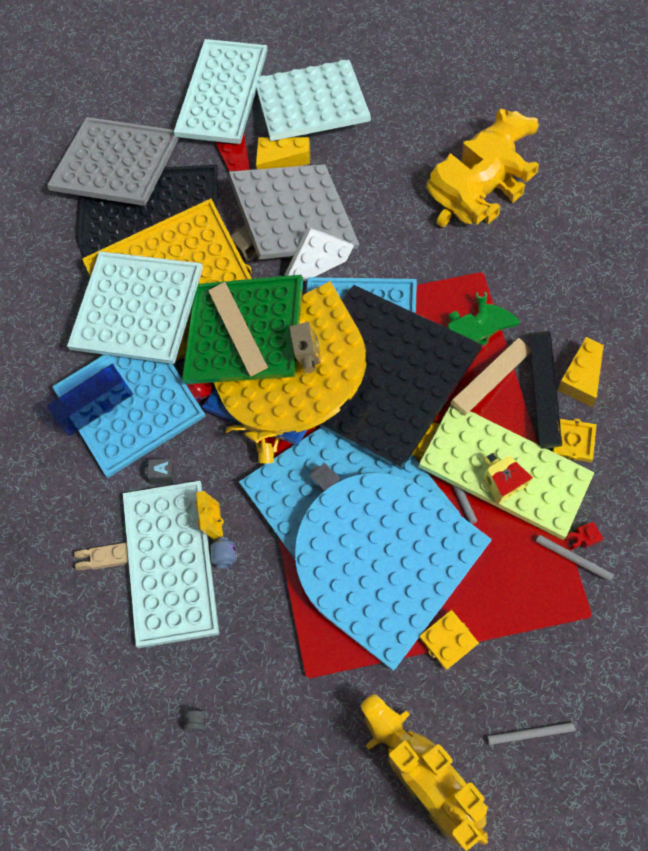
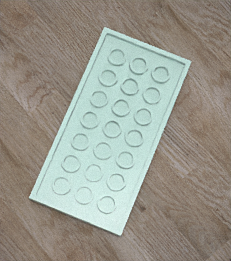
(221, 91)
(169, 566)

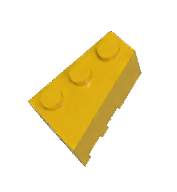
(283, 152)
(583, 373)

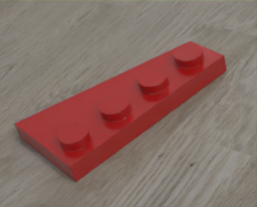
(234, 155)

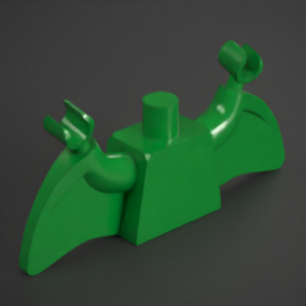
(484, 324)

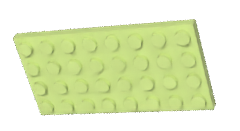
(459, 456)

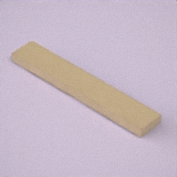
(238, 329)
(491, 377)

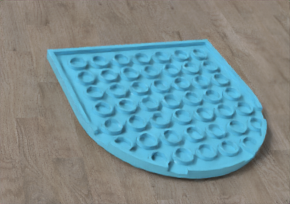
(383, 559)

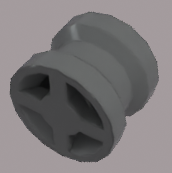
(194, 721)

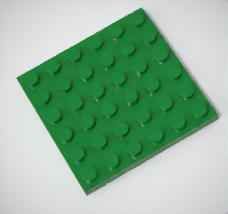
(268, 309)

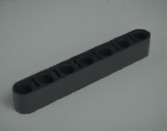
(545, 390)

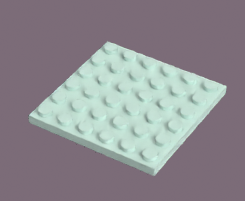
(311, 100)
(136, 307)

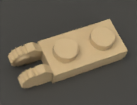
(103, 557)

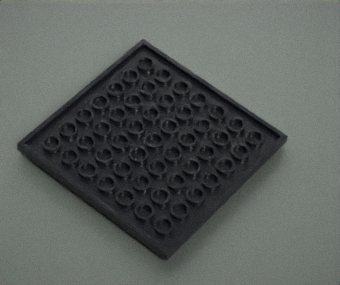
(406, 377)

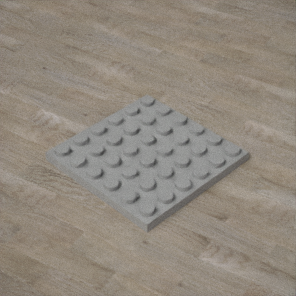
(114, 161)
(286, 201)

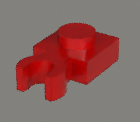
(585, 535)

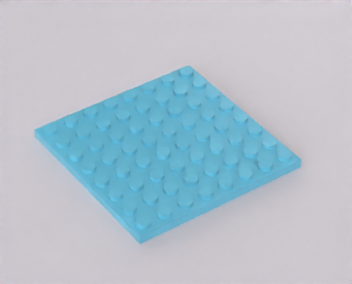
(284, 487)

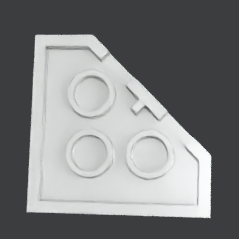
(318, 254)

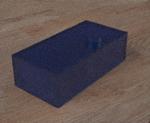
(90, 400)

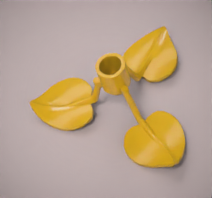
(264, 450)

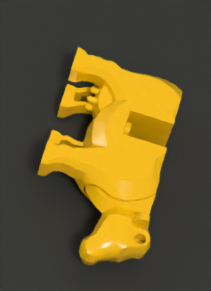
(486, 164)
(428, 775)

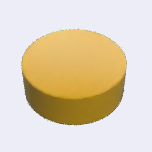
(444, 218)

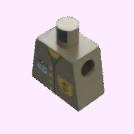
(305, 346)

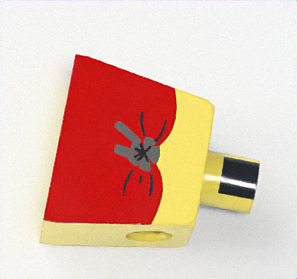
(505, 477)

